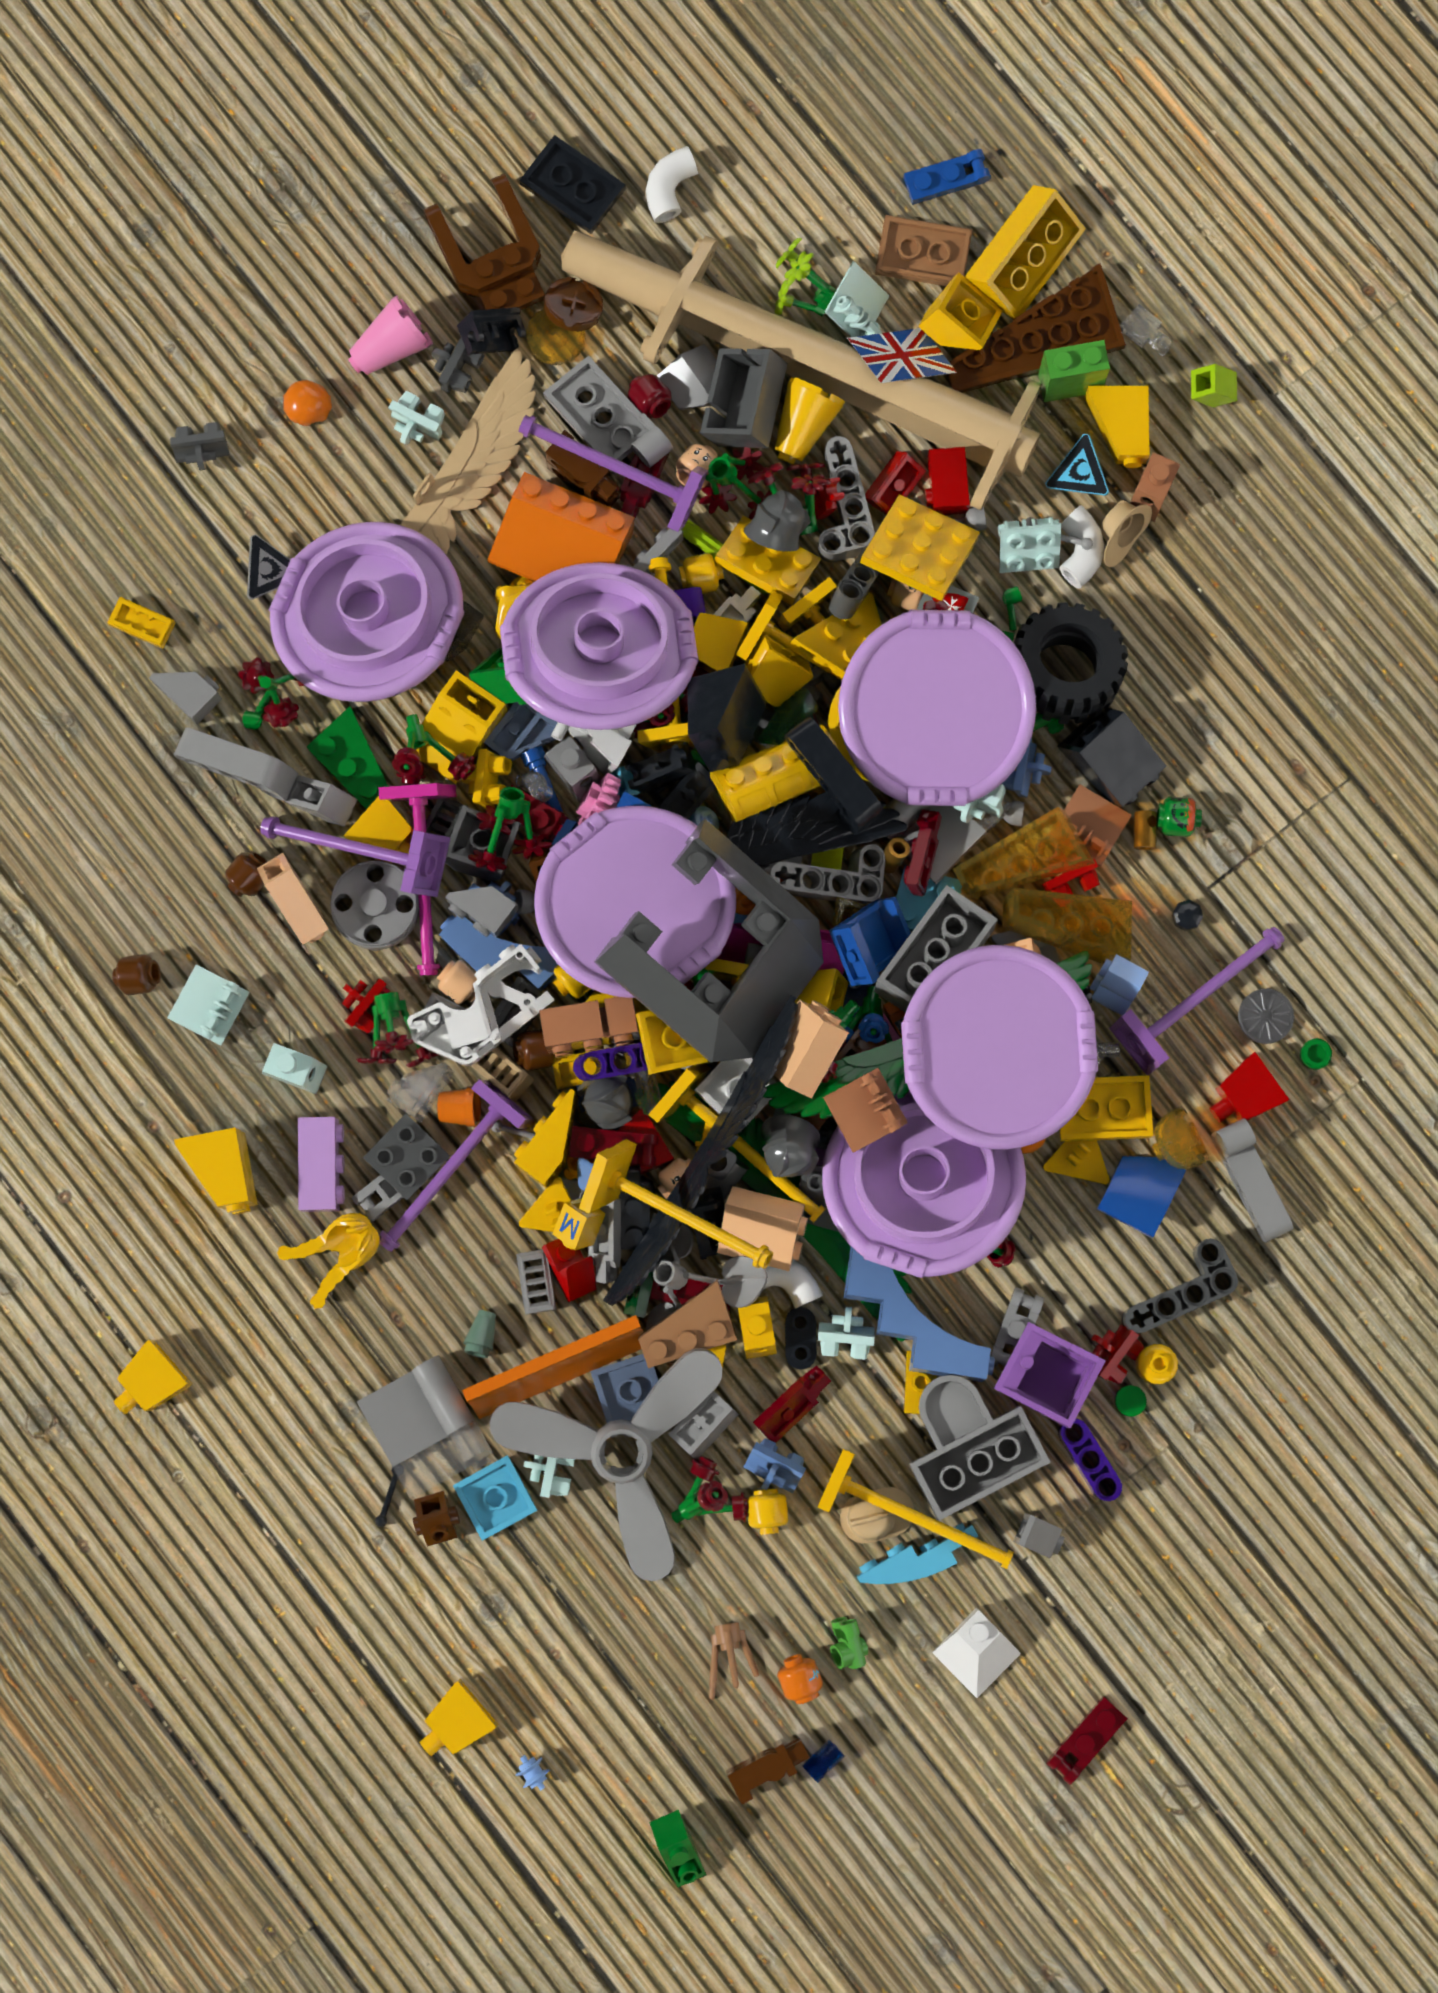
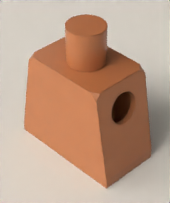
(1155, 483)

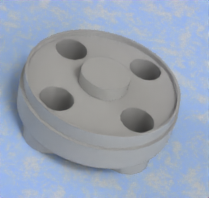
(373, 906)

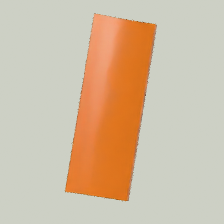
(555, 1367)

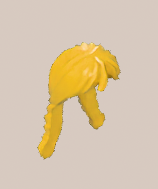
(351, 1237)

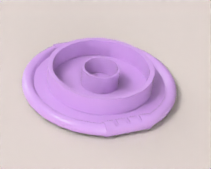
(366, 611)
(598, 646)
(937, 707)
(622, 866)
(999, 1047)
(922, 1196)

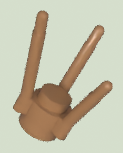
(728, 1638)

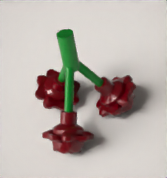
(258, 677)

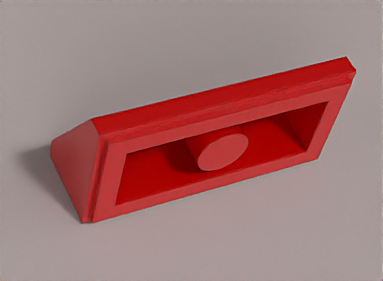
(896, 478)

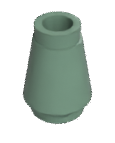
(480, 1337)

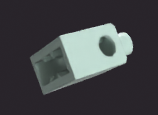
(294, 1068)

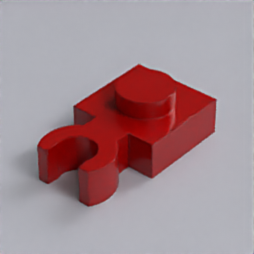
(827, 499)

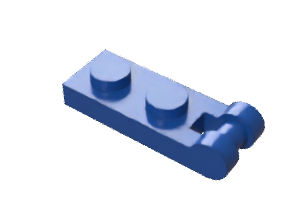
(946, 177)

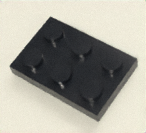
(572, 184)

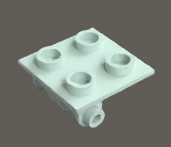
(857, 303)
(1029, 546)
(208, 1005)

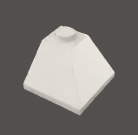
(976, 1652)

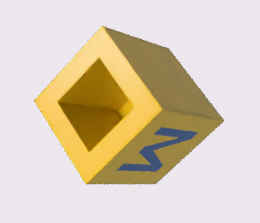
(577, 1227)

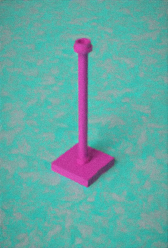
(418, 798)

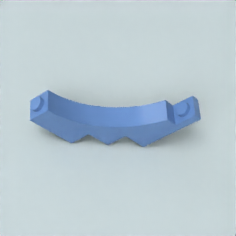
(483, 950)
(932, 1347)

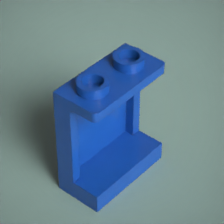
(870, 939)

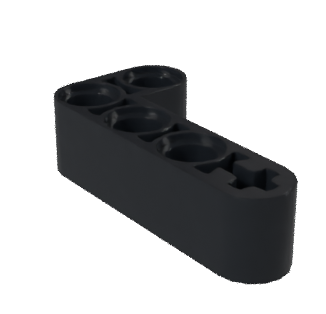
(835, 775)

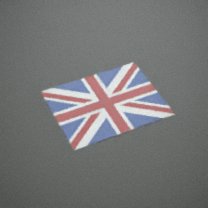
(901, 355)

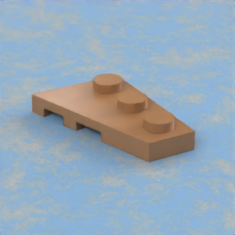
(697, 1324)

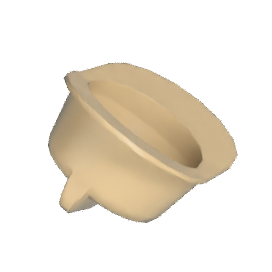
(1122, 528)
(871, 1524)

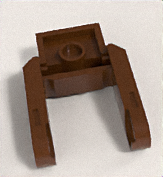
(503, 276)

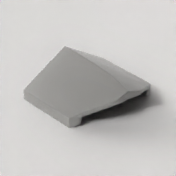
(690, 377)

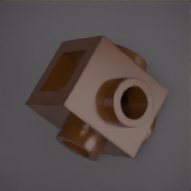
(435, 1518)

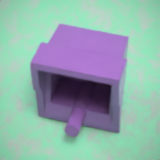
(1049, 1375)

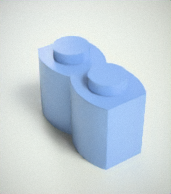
(1118, 984)

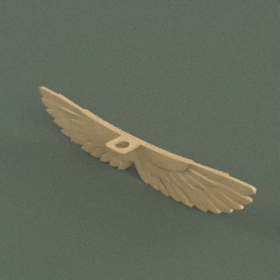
(478, 456)

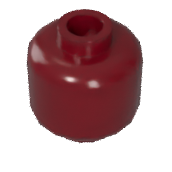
(650, 395)

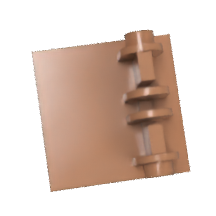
(1096, 822)
(865, 1110)

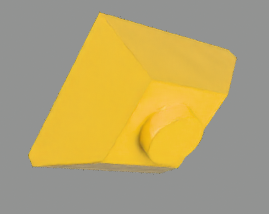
(961, 316)

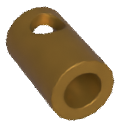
(1145, 830)
(895, 854)

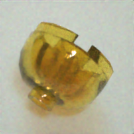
(1179, 1141)

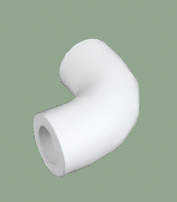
(663, 182)
(1082, 563)
(797, 1282)

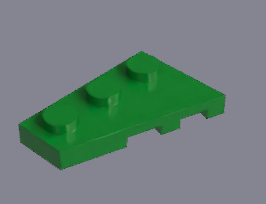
(349, 758)

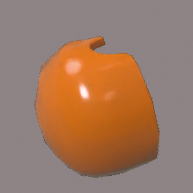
(307, 403)

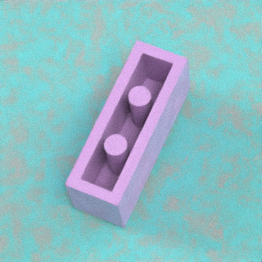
(320, 1164)

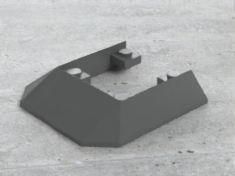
(711, 1017)

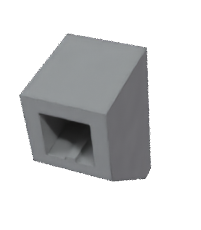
(485, 907)

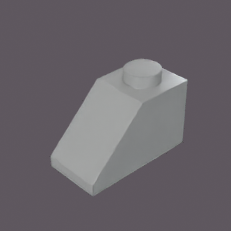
(189, 692)
(321, 800)
(1039, 1536)

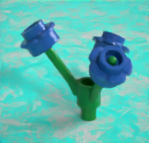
(873, 1024)

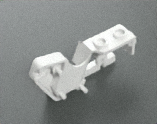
(474, 1032)

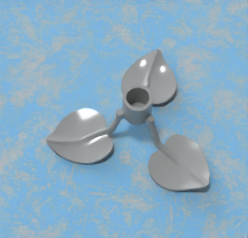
(740, 1284)

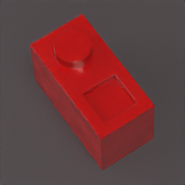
(948, 481)

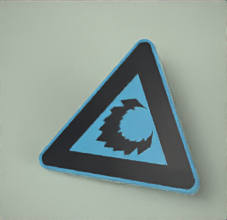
(1080, 471)

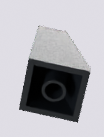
(723, 715)
(1113, 756)

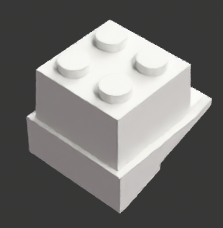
(601, 747)

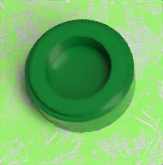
(1316, 1054)
(1130, 1400)

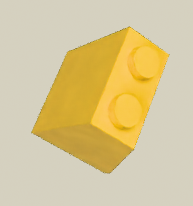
(222, 1167)

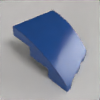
(1141, 1192)

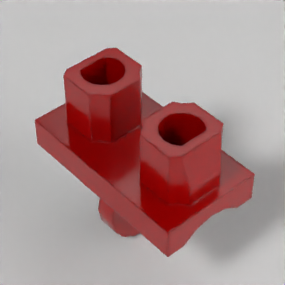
(1086, 876)
(359, 1016)
(1113, 1349)

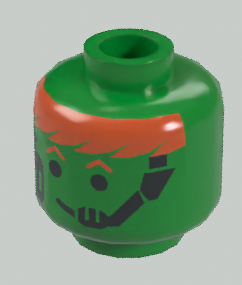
(1178, 816)

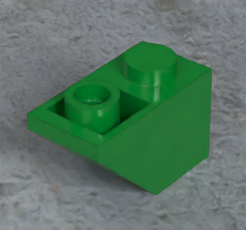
(677, 1848)

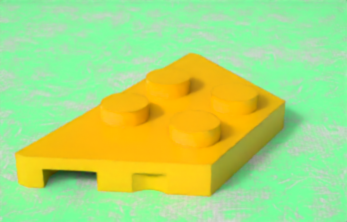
(837, 639)

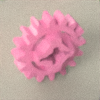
(599, 797)

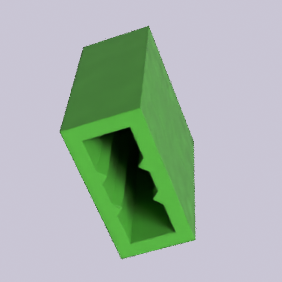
(1071, 369)

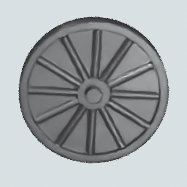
(1266, 1016)

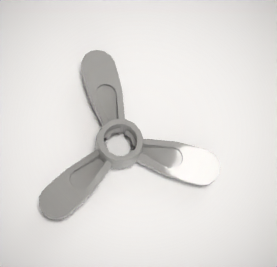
(556, 1435)

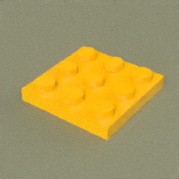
(920, 547)

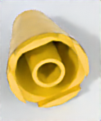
(804, 419)

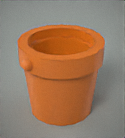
(459, 1107)

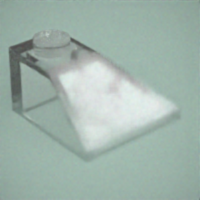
(419, 1090)

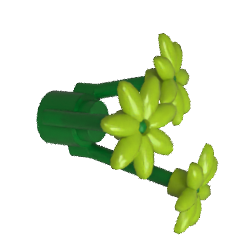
(801, 270)

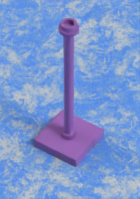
(683, 496)
(423, 863)
(1141, 1041)
(499, 1107)

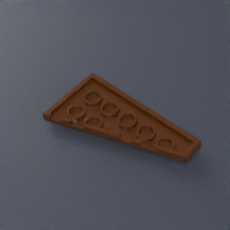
(1070, 317)

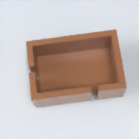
(589, 1026)

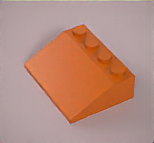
(557, 529)

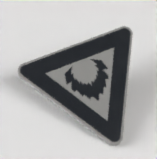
(265, 567)

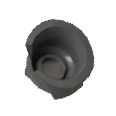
(778, 522)
(606, 1103)
(790, 1145)

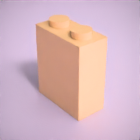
(293, 899)
(811, 1048)
(767, 1222)

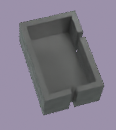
(746, 397)

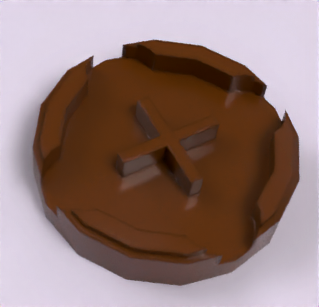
(573, 304)

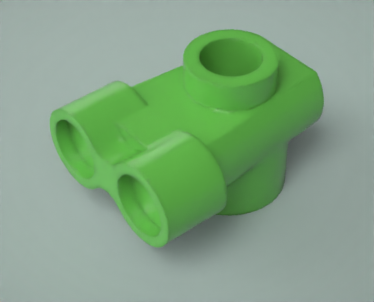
(850, 1648)

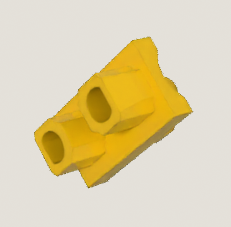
(485, 778)

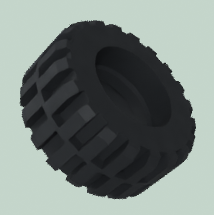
(1090, 635)

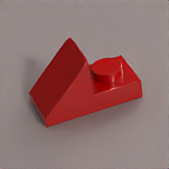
(571, 1269)

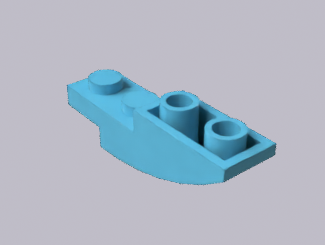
(906, 1565)

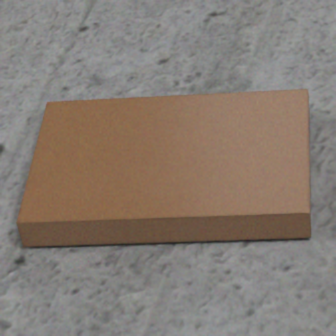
(922, 250)

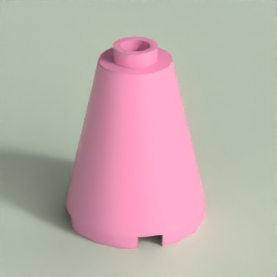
(389, 338)

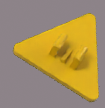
(1079, 1161)
(547, 1208)

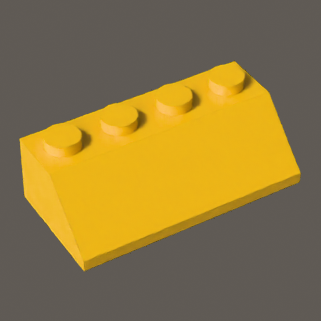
(1026, 250)

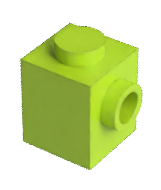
(1214, 385)

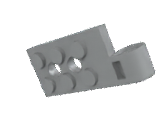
(627, 429)

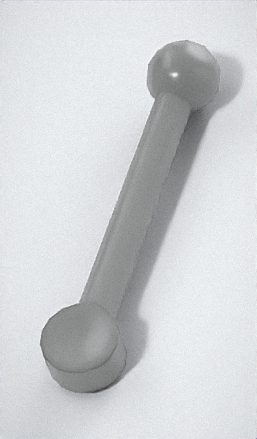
(497, 1127)

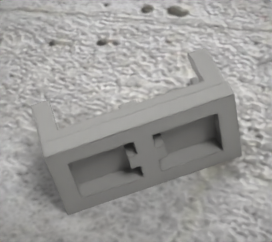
(703, 1425)

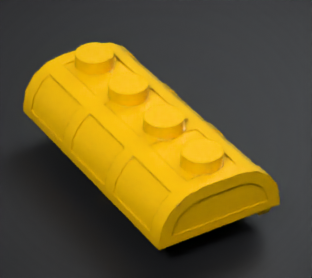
(764, 780)

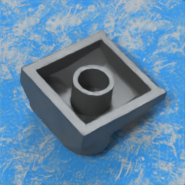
(468, 837)

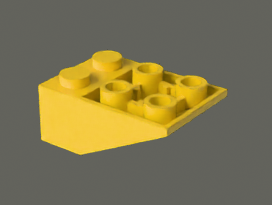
(460, 722)
(549, 1148)

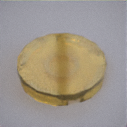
(552, 343)

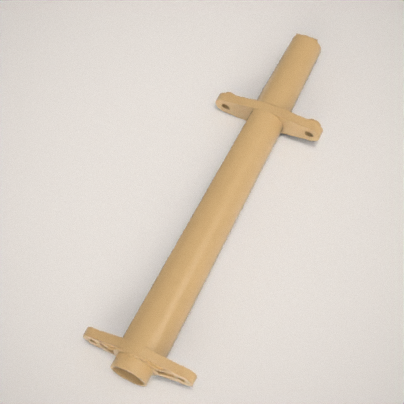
(917, 405)

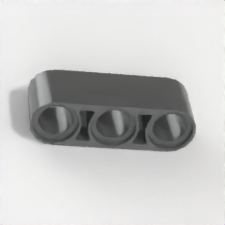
(853, 589)

